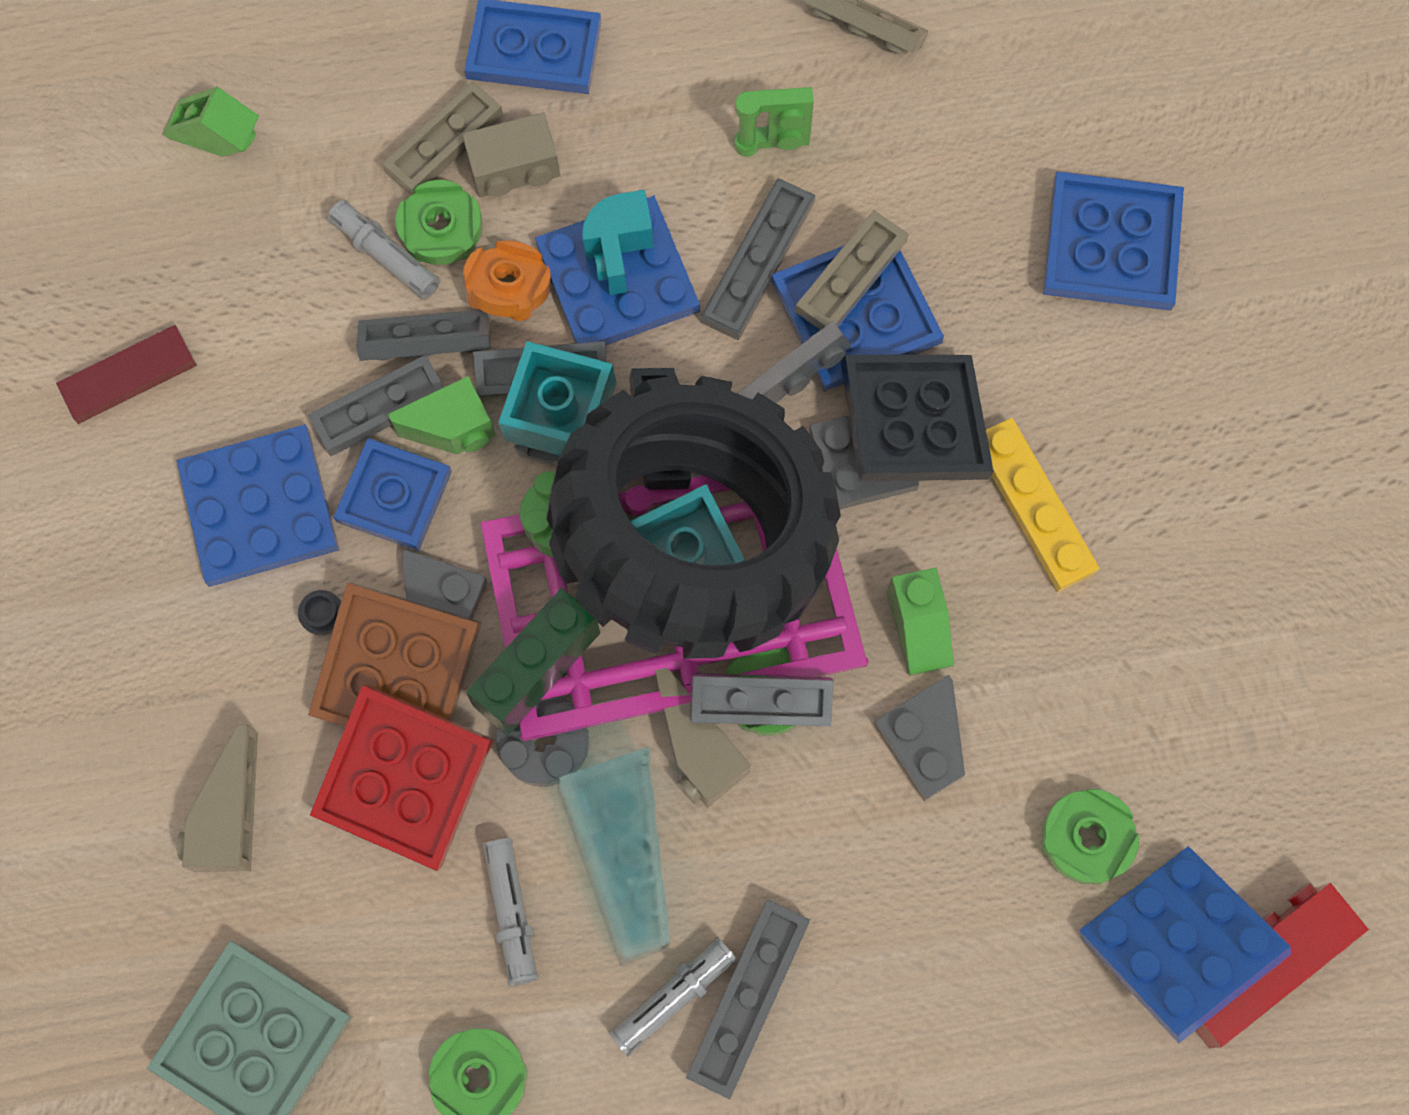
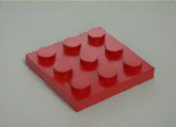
(401, 777)

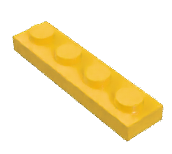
(1038, 508)

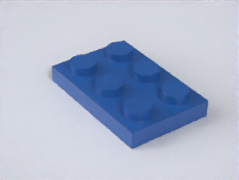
(533, 46)

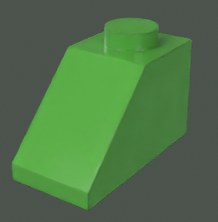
(212, 123)
(446, 419)
(921, 621)

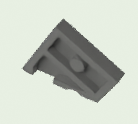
(926, 738)

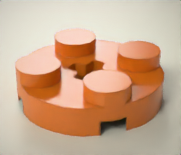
(505, 299)

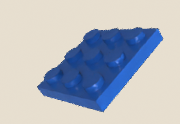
(1114, 241)
(654, 282)
(885, 321)
(257, 505)
(1184, 943)

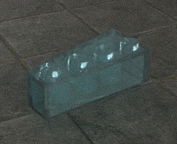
(620, 848)

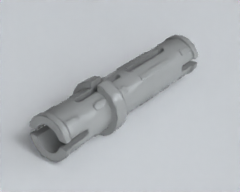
(370, 238)
(512, 922)
(673, 996)

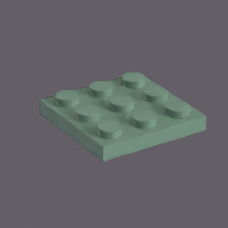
(249, 1038)

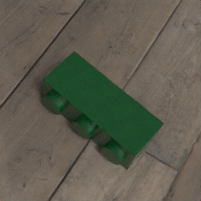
(533, 662)

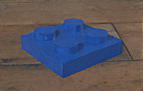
(392, 494)

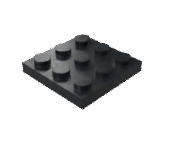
(916, 418)

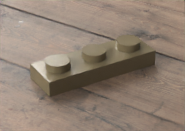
(869, 19)
(441, 138)
(852, 271)

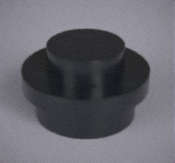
(319, 612)

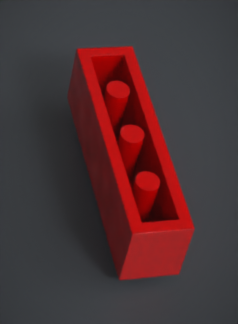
(1317, 930)

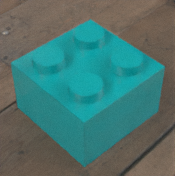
(553, 396)
(691, 530)

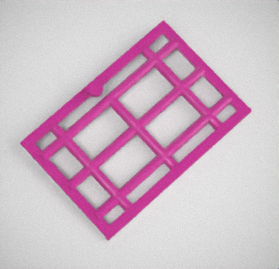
(578, 682)

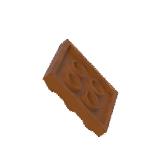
(394, 648)

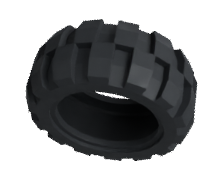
(708, 434)

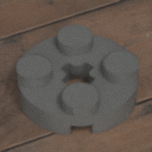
(557, 760)

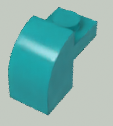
(616, 227)

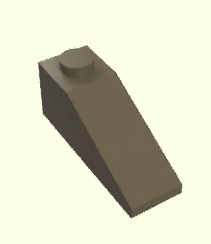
(701, 750)
(222, 817)

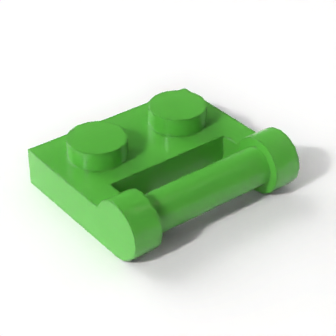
(787, 119)

